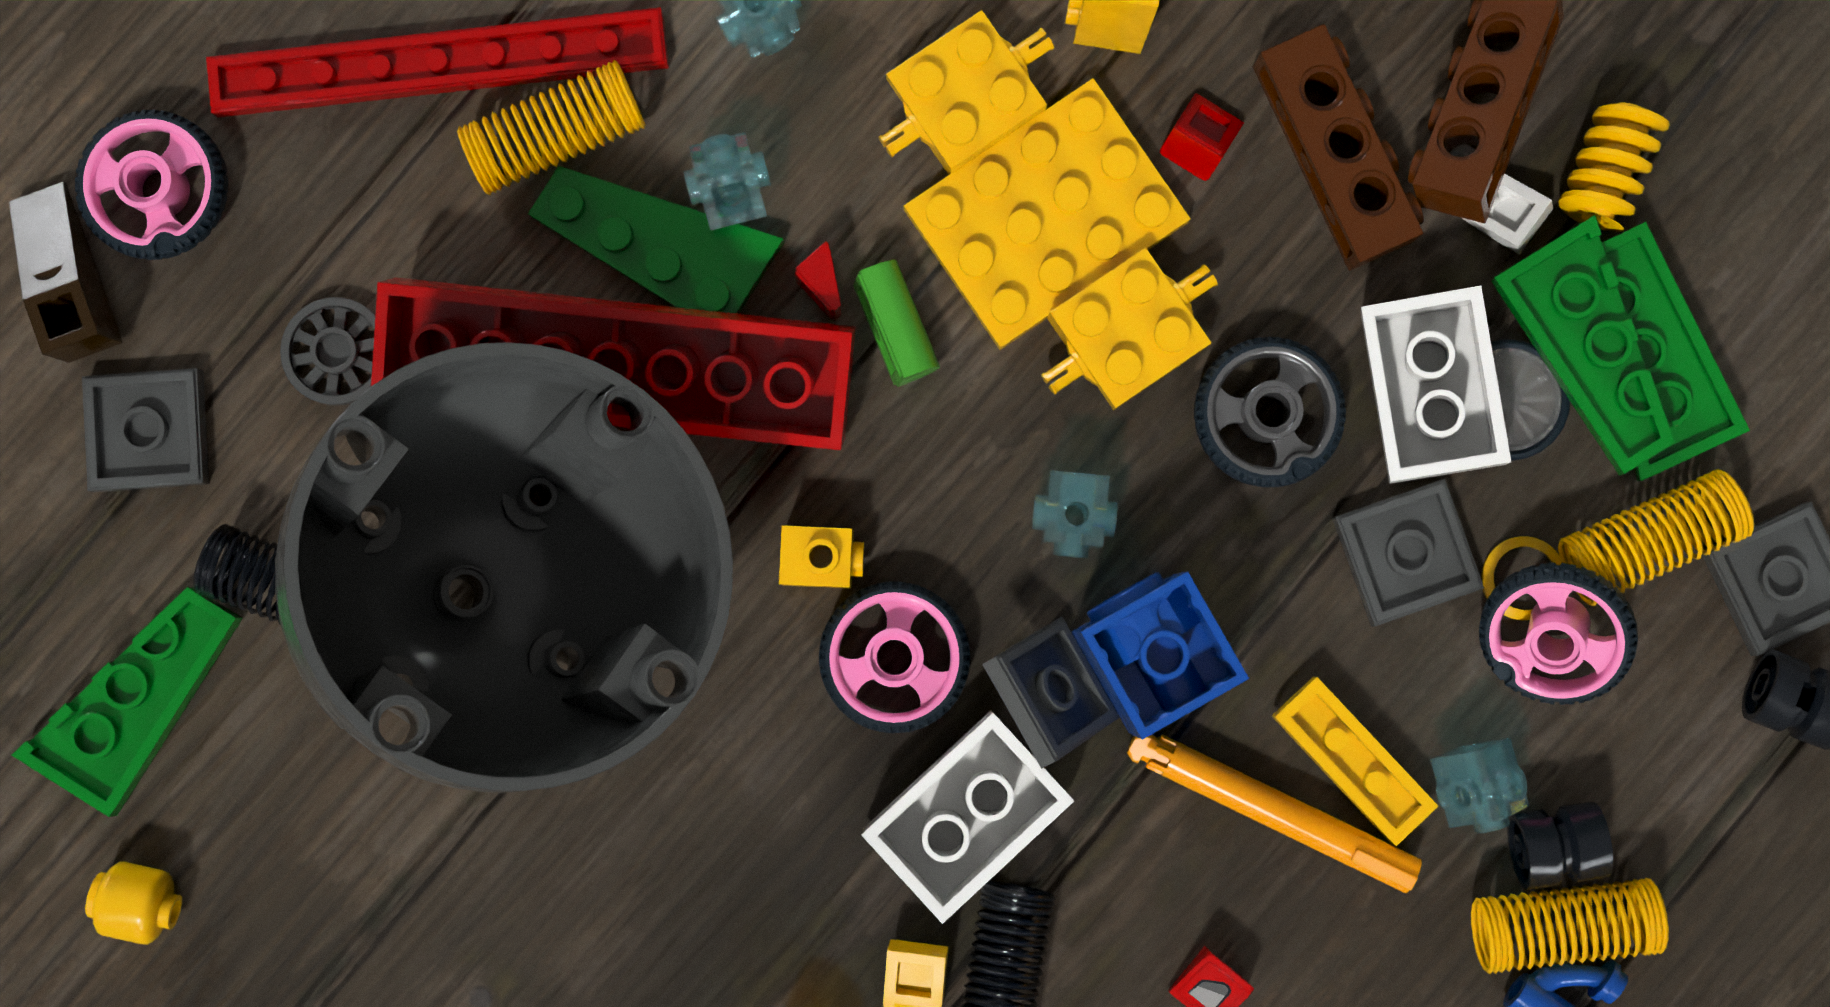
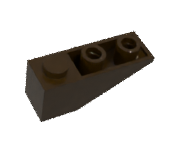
(60, 277)

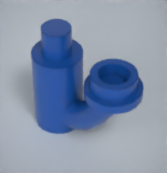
(1539, 987)

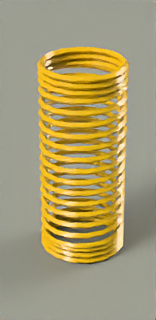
(624, 112)
(1581, 548)
(1647, 925)

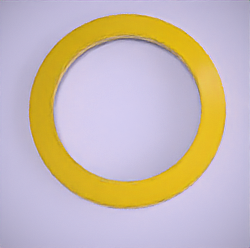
(1495, 555)

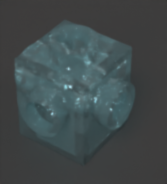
(759, 24)
(727, 180)
(1086, 493)
(1480, 785)

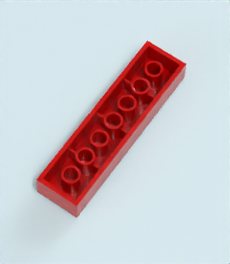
(703, 366)

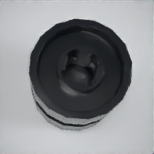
(1790, 696)
(1569, 844)

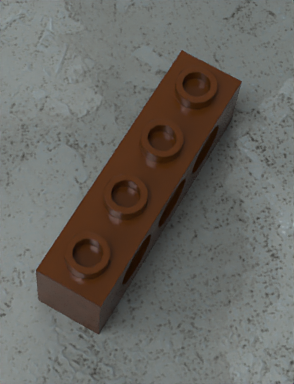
(1332, 180)
(1471, 182)

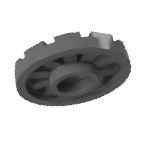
(331, 350)

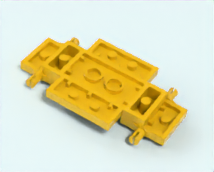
(1046, 211)

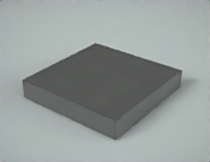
(145, 430)
(1408, 553)
(1776, 579)
(1051, 692)

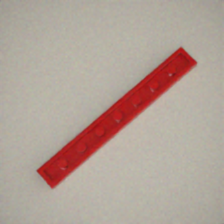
(435, 62)

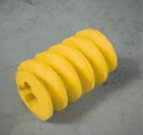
(1609, 163)

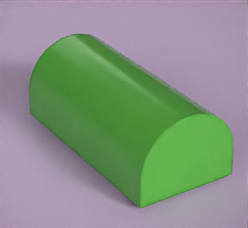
(895, 322)

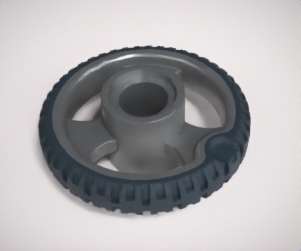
(1293, 458)

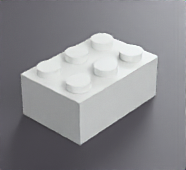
(1435, 385)
(966, 816)

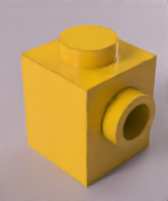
(819, 557)

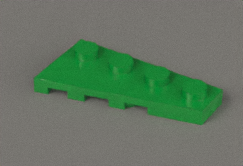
(657, 242)
(1581, 330)
(1674, 351)
(122, 718)

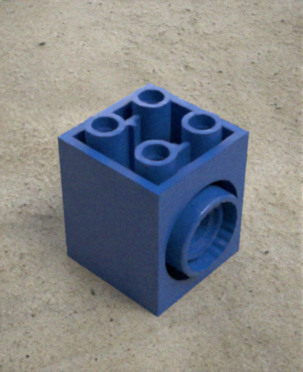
(1158, 652)

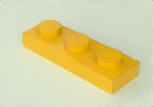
(1354, 761)

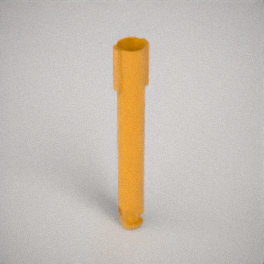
(1277, 810)

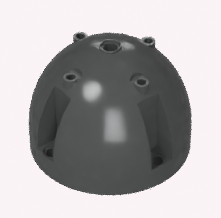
(612, 569)

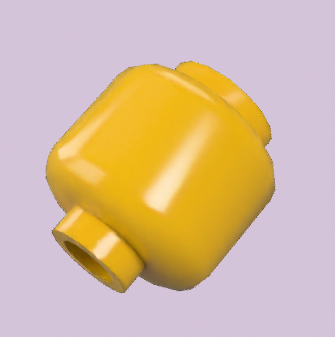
(133, 903)

